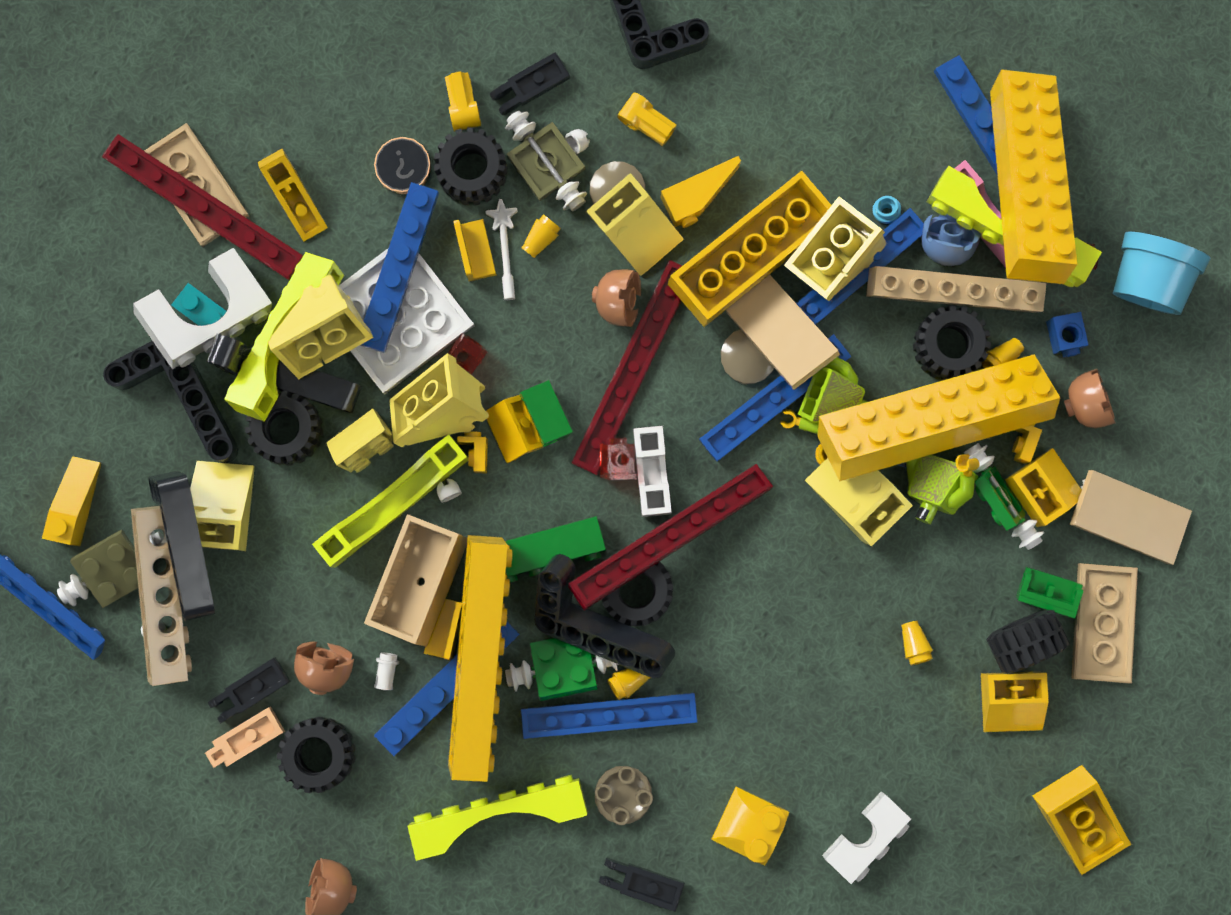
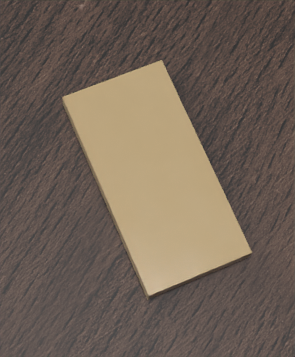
(188, 157)
(782, 332)
(1130, 517)
(1105, 623)

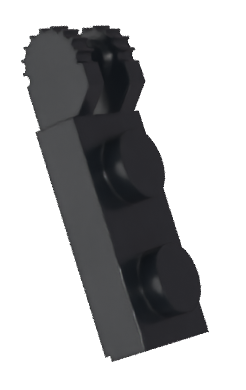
(531, 83)
(252, 688)
(645, 885)

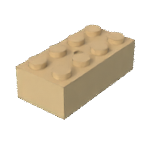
(400, 603)

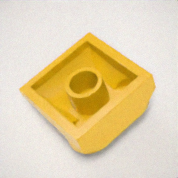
(750, 826)

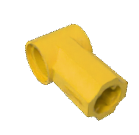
(463, 108)
(641, 116)

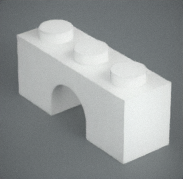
(652, 471)
(853, 859)

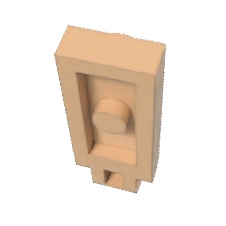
(245, 738)

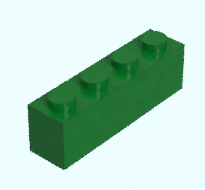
(573, 540)

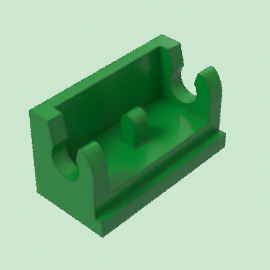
(546, 413)
(1050, 592)

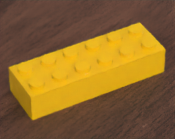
(749, 249)

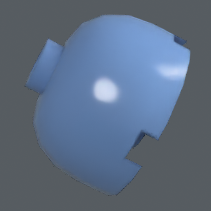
(947, 241)

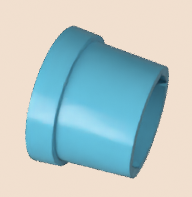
(1158, 272)

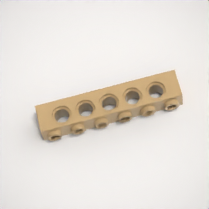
(956, 289)
(159, 670)

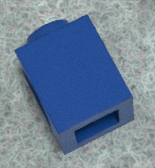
(1072, 323)

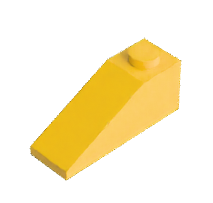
(292, 194)
(692, 196)
(72, 503)

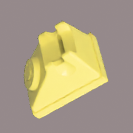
(836, 249)
(318, 329)
(437, 404)

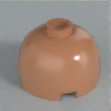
(617, 296)
(1089, 401)
(322, 668)
(330, 889)

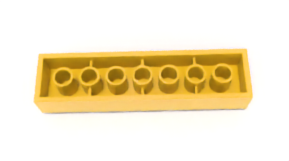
(1032, 178)
(937, 417)
(478, 658)

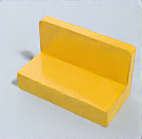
(475, 249)
(513, 428)
(446, 631)

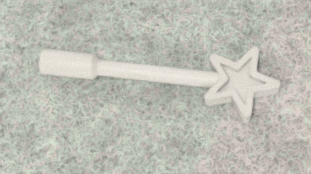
(502, 219)

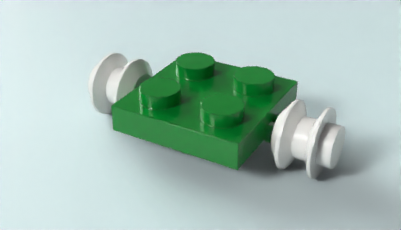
(1005, 506)
(558, 669)

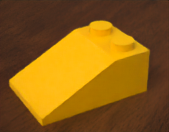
(1082, 819)

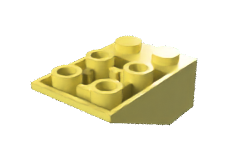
(635, 224)
(360, 442)
(222, 503)
(864, 503)

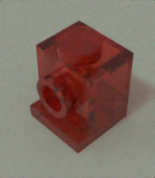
(475, 352)
(609, 465)

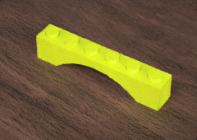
(960, 198)
(255, 385)
(386, 507)
(557, 802)

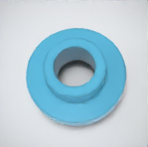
(886, 202)

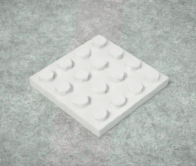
(423, 328)

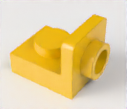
(1026, 445)
(477, 456)

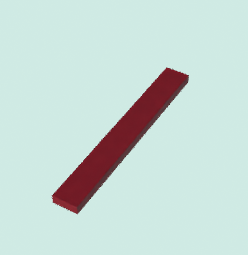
(202, 206)
(629, 372)
(669, 537)

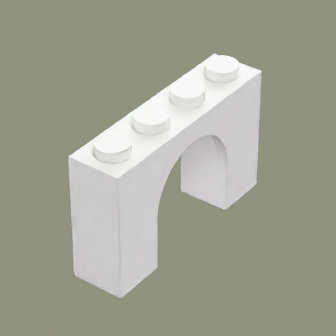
(182, 341)

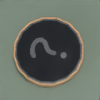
(400, 163)

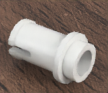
(386, 671)

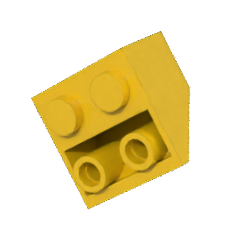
(1045, 488)
(1014, 701)

